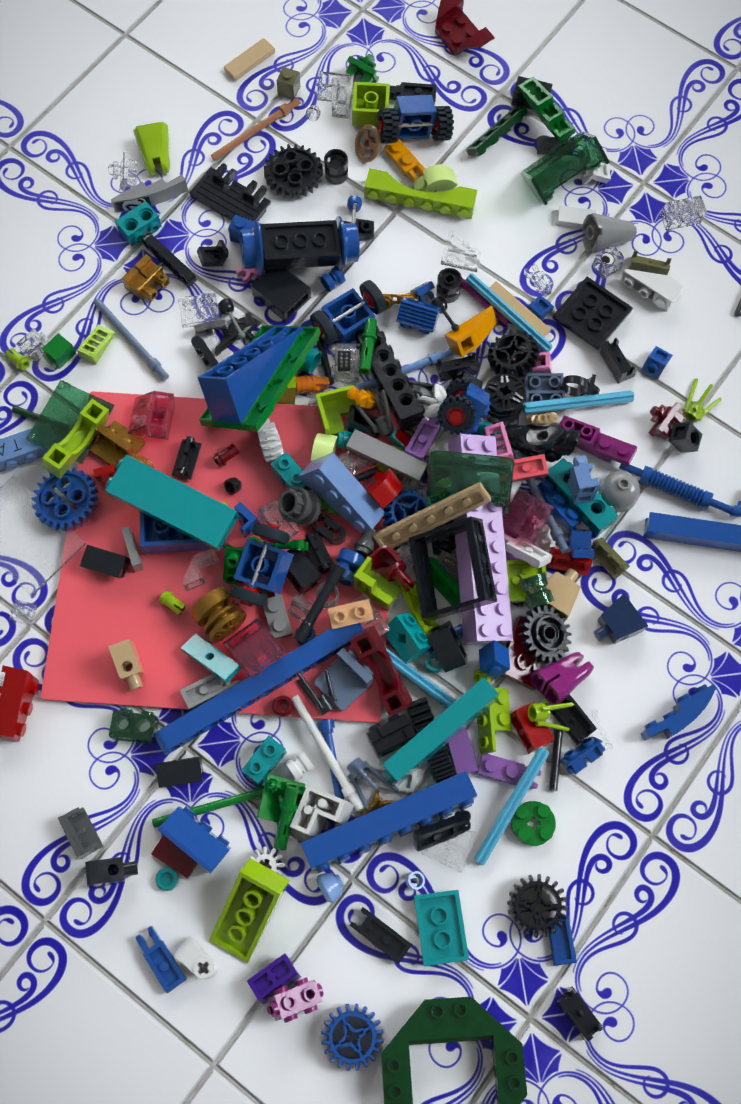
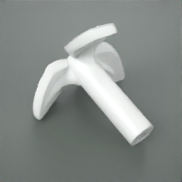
(432, 410)

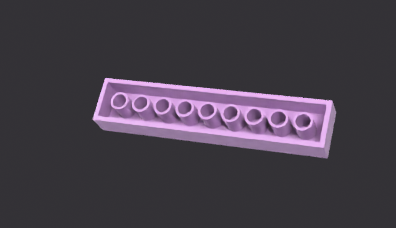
(492, 620)

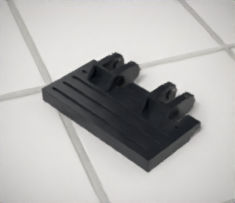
(230, 200)

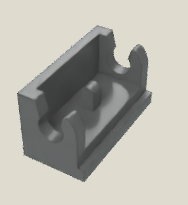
(80, 832)

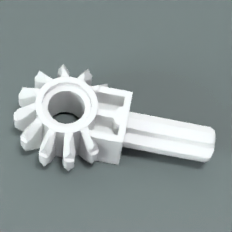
(270, 441)

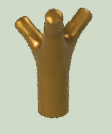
(375, 804)

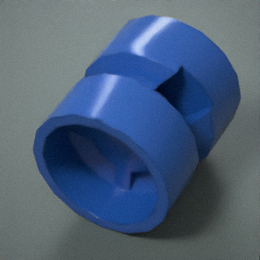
(351, 562)

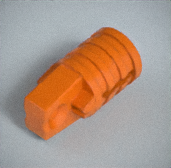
(311, 383)

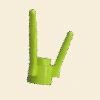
(694, 410)
(541, 711)

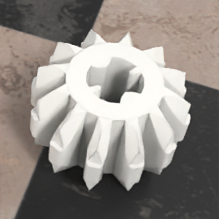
(273, 861)

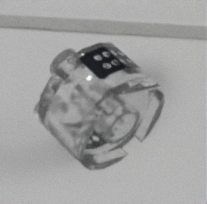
(346, 362)

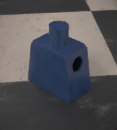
(620, 621)

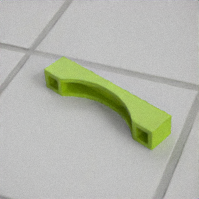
(385, 188)

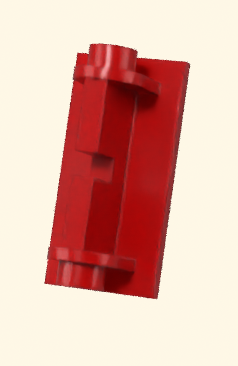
(564, 561)

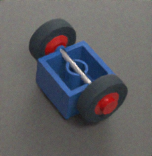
(348, 313)
(262, 565)

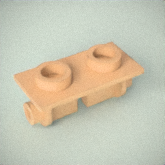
(350, 614)

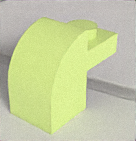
(436, 178)
(323, 445)

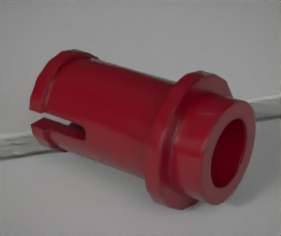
(225, 455)

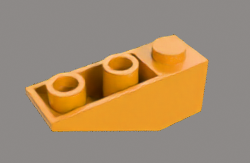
(471, 332)

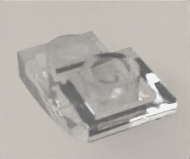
(353, 461)

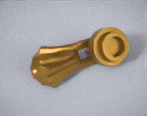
(389, 298)

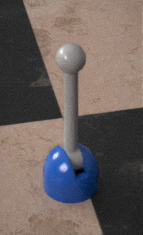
(354, 207)

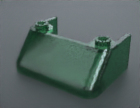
(562, 164)
(457, 471)

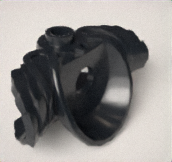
(554, 445)

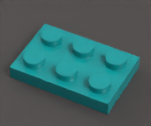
(441, 928)

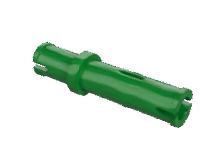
(369, 338)
(288, 807)

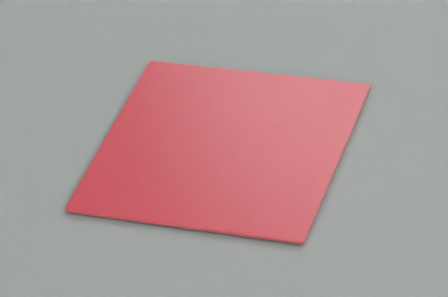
(104, 610)

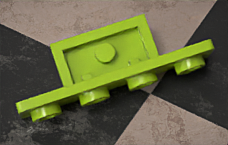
(494, 719)

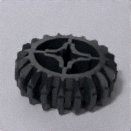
(518, 359)
(517, 903)

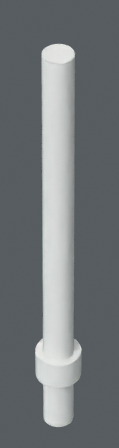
(348, 789)

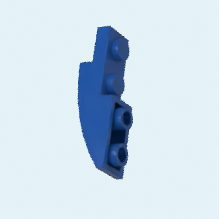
(686, 712)

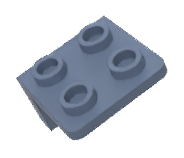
(347, 679)

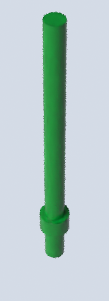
(215, 805)

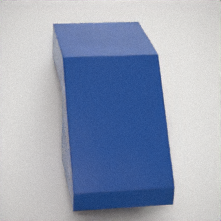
(580, 543)

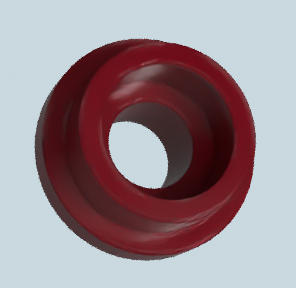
(278, 701)

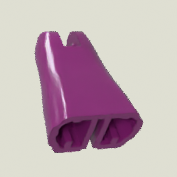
(560, 678)

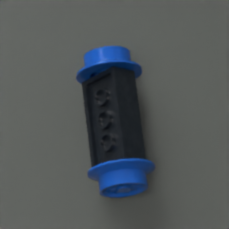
(299, 245)

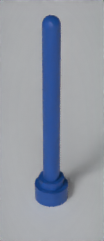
(326, 728)

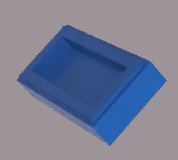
(562, 943)

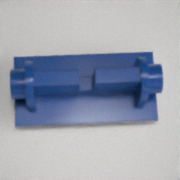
(590, 748)

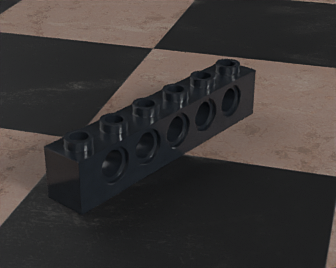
(390, 378)

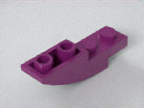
(599, 444)

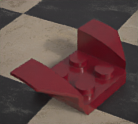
(457, 29)

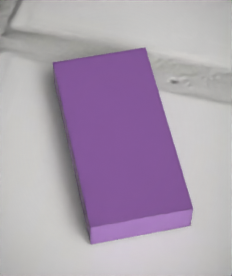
(462, 753)

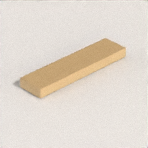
(519, 308)

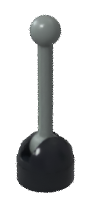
(227, 307)

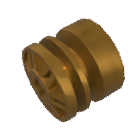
(218, 614)

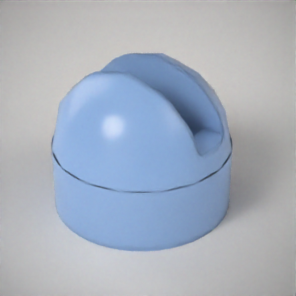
(415, 875)

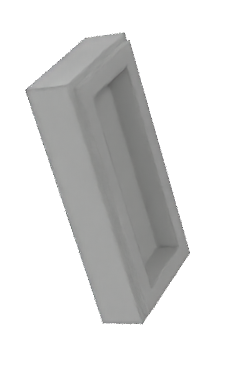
(132, 549)

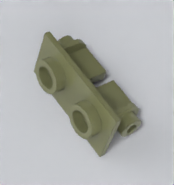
(609, 558)

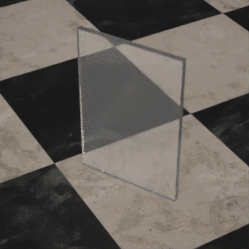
(27, 546)

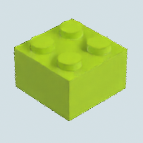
(367, 101)

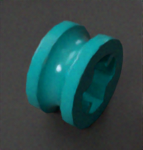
(430, 668)

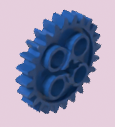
(51, 511)

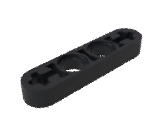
(169, 259)

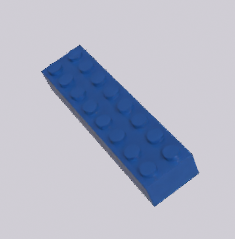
(389, 821)

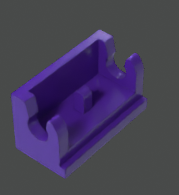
(274, 976)

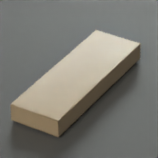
(249, 59)

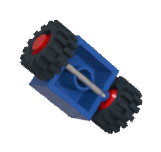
(414, 119)
(463, 407)

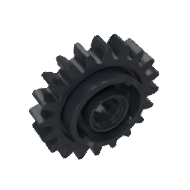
(545, 634)

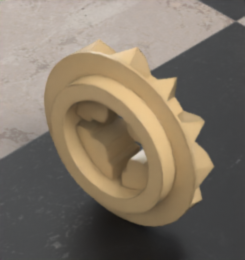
(543, 418)

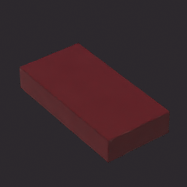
(174, 857)

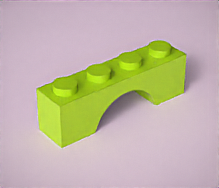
(64, 454)

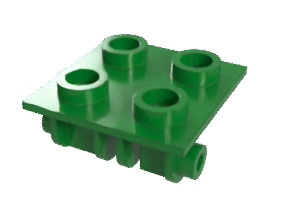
(273, 794)

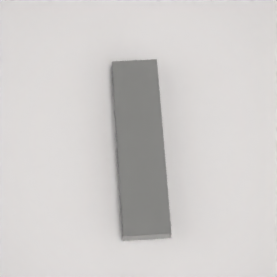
(386, 455)

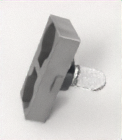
(211, 328)

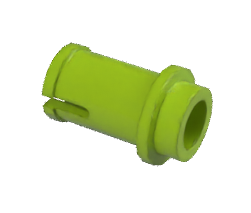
(21, 362)
(172, 602)

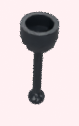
(441, 302)

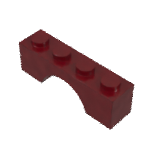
(391, 687)

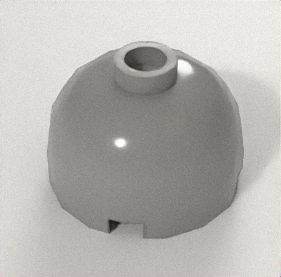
(620, 490)

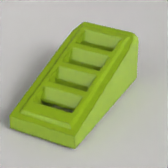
(94, 356)

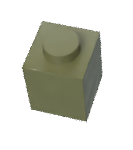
(288, 83)

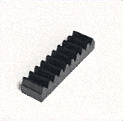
(440, 763)

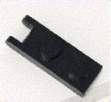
(382, 936)

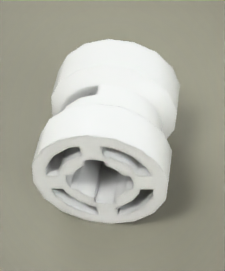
(300, 765)

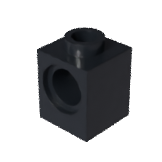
(685, 437)

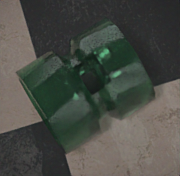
(540, 597)

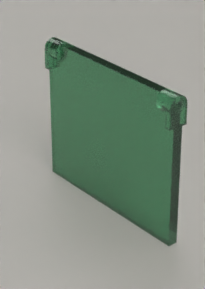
(61, 416)

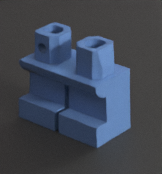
(580, 483)

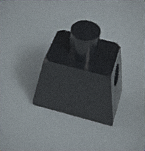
(98, 871)

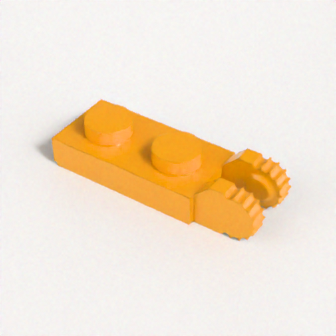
(404, 160)
(363, 398)

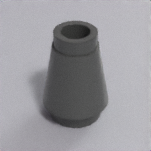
(365, 544)

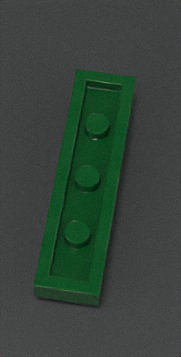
(500, 128)

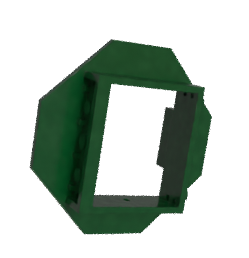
(453, 1021)

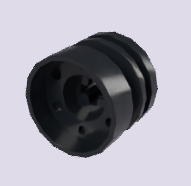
(506, 407)

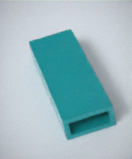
(172, 502)
(440, 732)

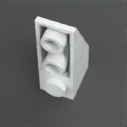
(655, 287)

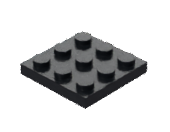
(592, 313)

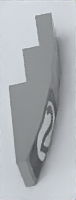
(152, 194)

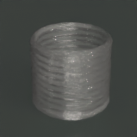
(333, 603)

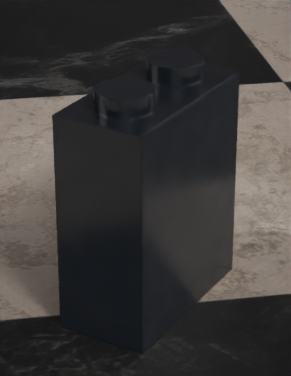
(281, 292)

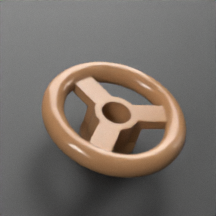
(370, 143)

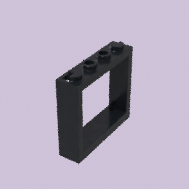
(480, 564)

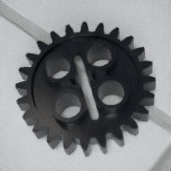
(293, 171)

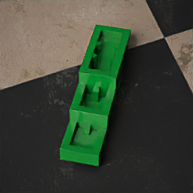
(546, 109)

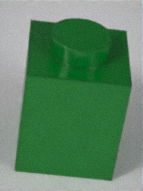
(58, 351)

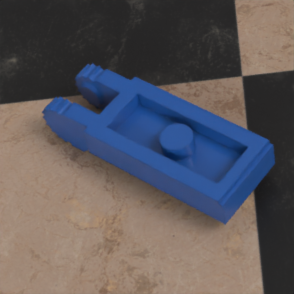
(161, 961)

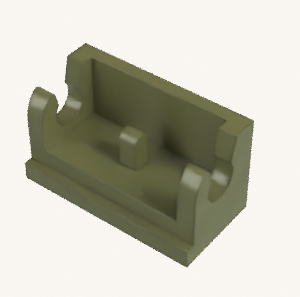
(649, 265)

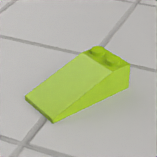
(248, 909)

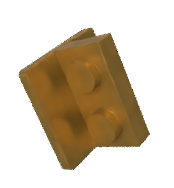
(115, 442)

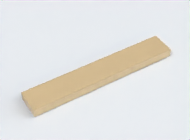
(433, 516)

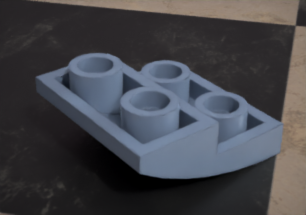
(543, 386)

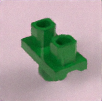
(366, 68)
(231, 560)

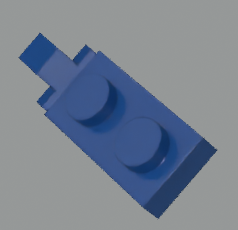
(562, 509)

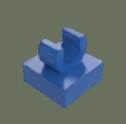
(424, 289)

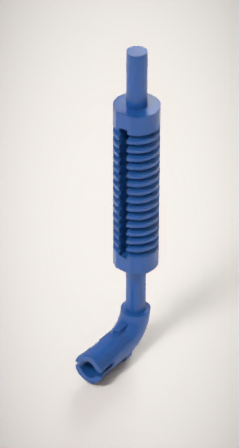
(681, 489)

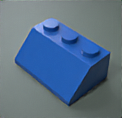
(195, 838)

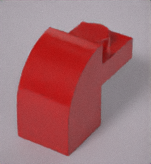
(385, 487)

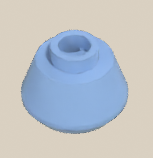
(330, 886)

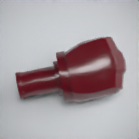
(387, 557)

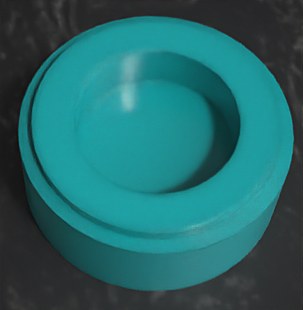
(167, 879)

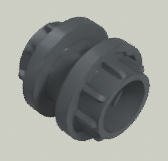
(299, 506)

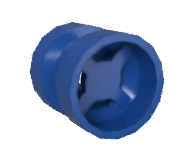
(332, 278)

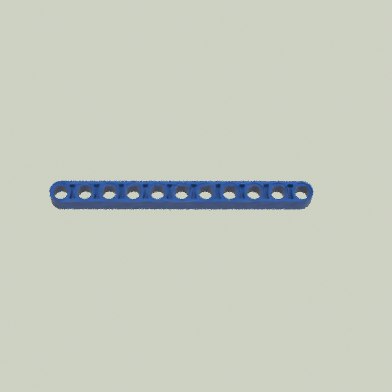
(253, 689)

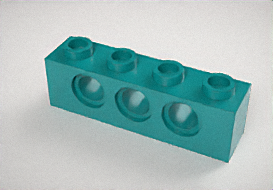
(594, 522)

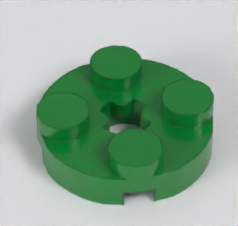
(543, 831)

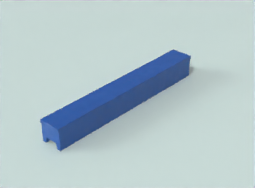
(693, 531)

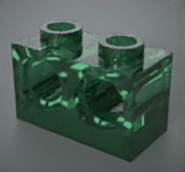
(132, 732)

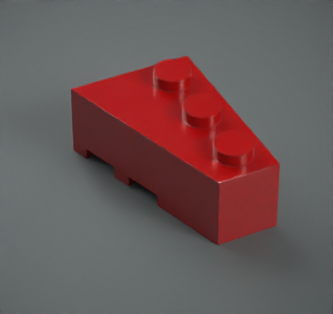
(16, 701)

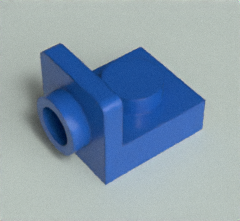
(656, 362)
(247, 517)

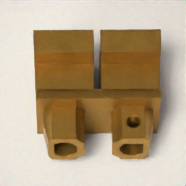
(144, 278)

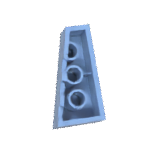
(342, 492)

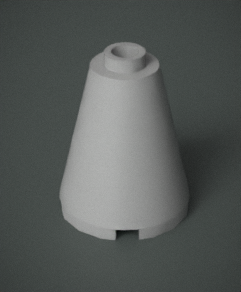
(606, 232)

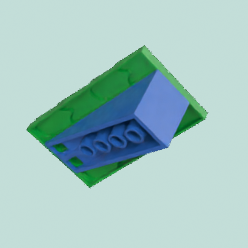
(253, 379)

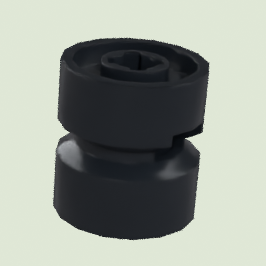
(336, 166)
(449, 284)

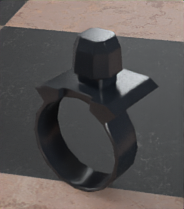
(585, 386)

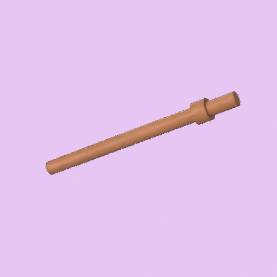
(284, 110)

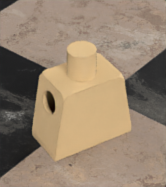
(563, 591)
(123, 655)

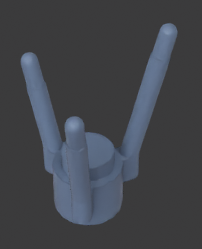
(359, 770)

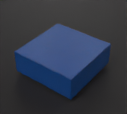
(540, 307)

